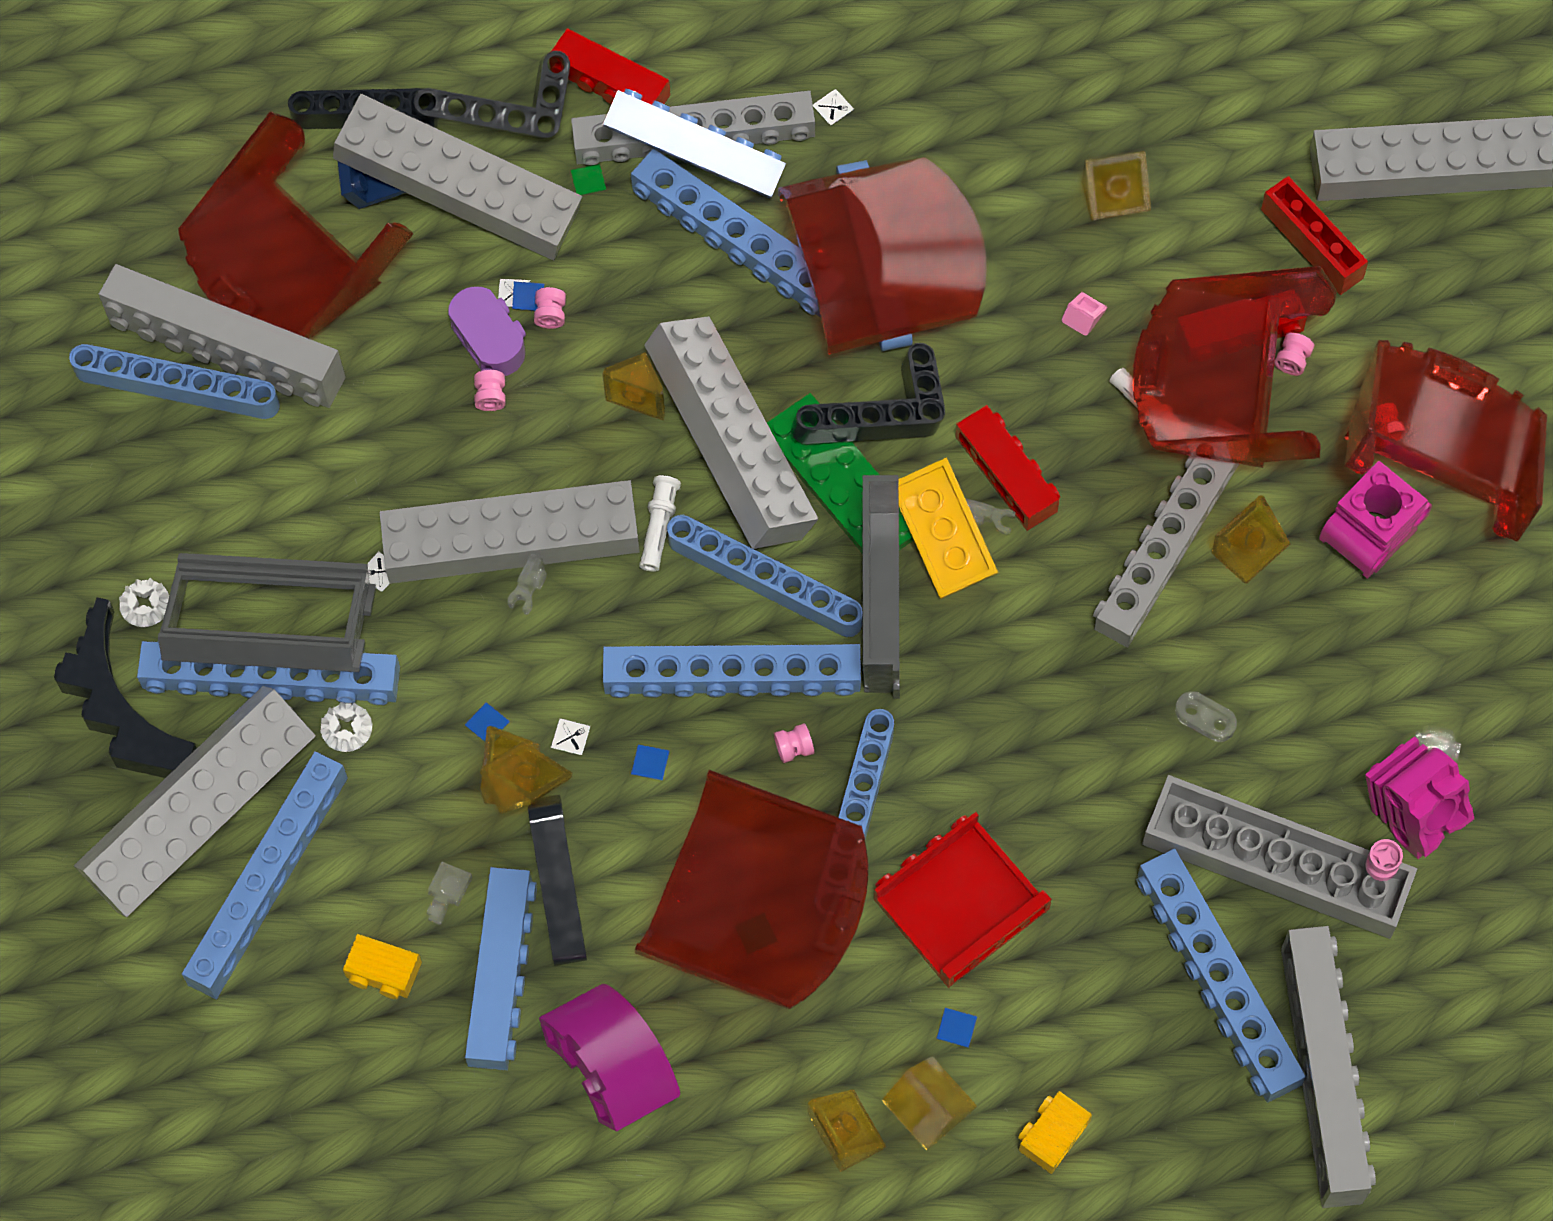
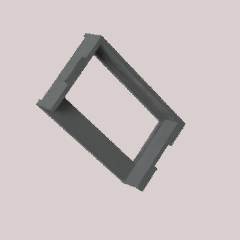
(881, 584)
(267, 648)

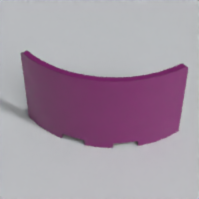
(614, 1052)

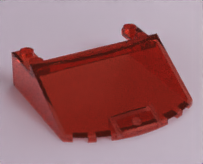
(267, 252)
(1211, 361)
(1452, 427)

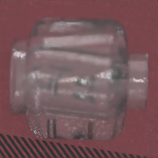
(1440, 738)

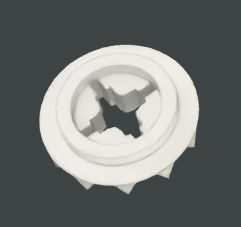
(143, 615)
(344, 740)

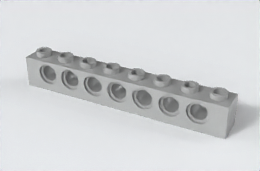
(734, 113)
(1124, 624)

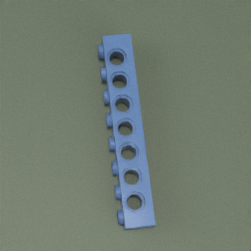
(660, 170)
(717, 659)
(378, 691)
(1171, 871)
(265, 875)

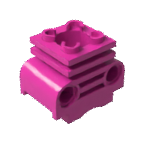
(1368, 539)
(1419, 796)

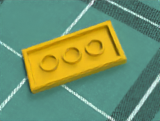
(944, 529)

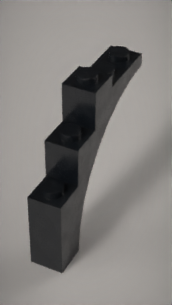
(90, 675)

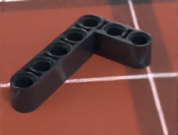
(321, 101)
(500, 109)
(880, 412)
(556, 880)

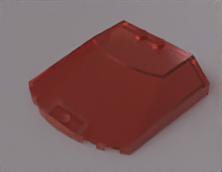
(888, 251)
(761, 894)

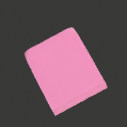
(1083, 313)

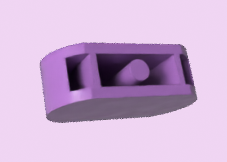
(487, 330)

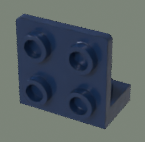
(363, 189)

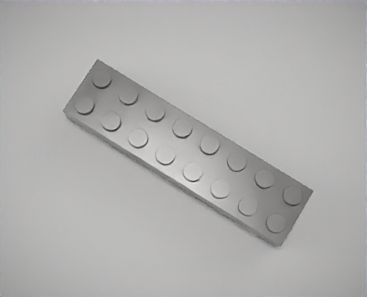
(1432, 158)
(456, 177)
(222, 336)
(731, 432)
(507, 530)
(194, 801)
(1276, 856)
(1325, 1060)

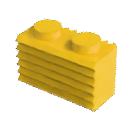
(381, 967)
(1054, 1132)

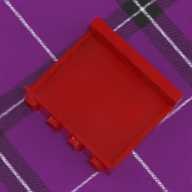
(960, 899)

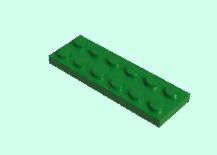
(831, 474)

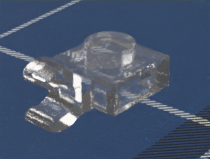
(987, 513)
(530, 578)
(447, 887)

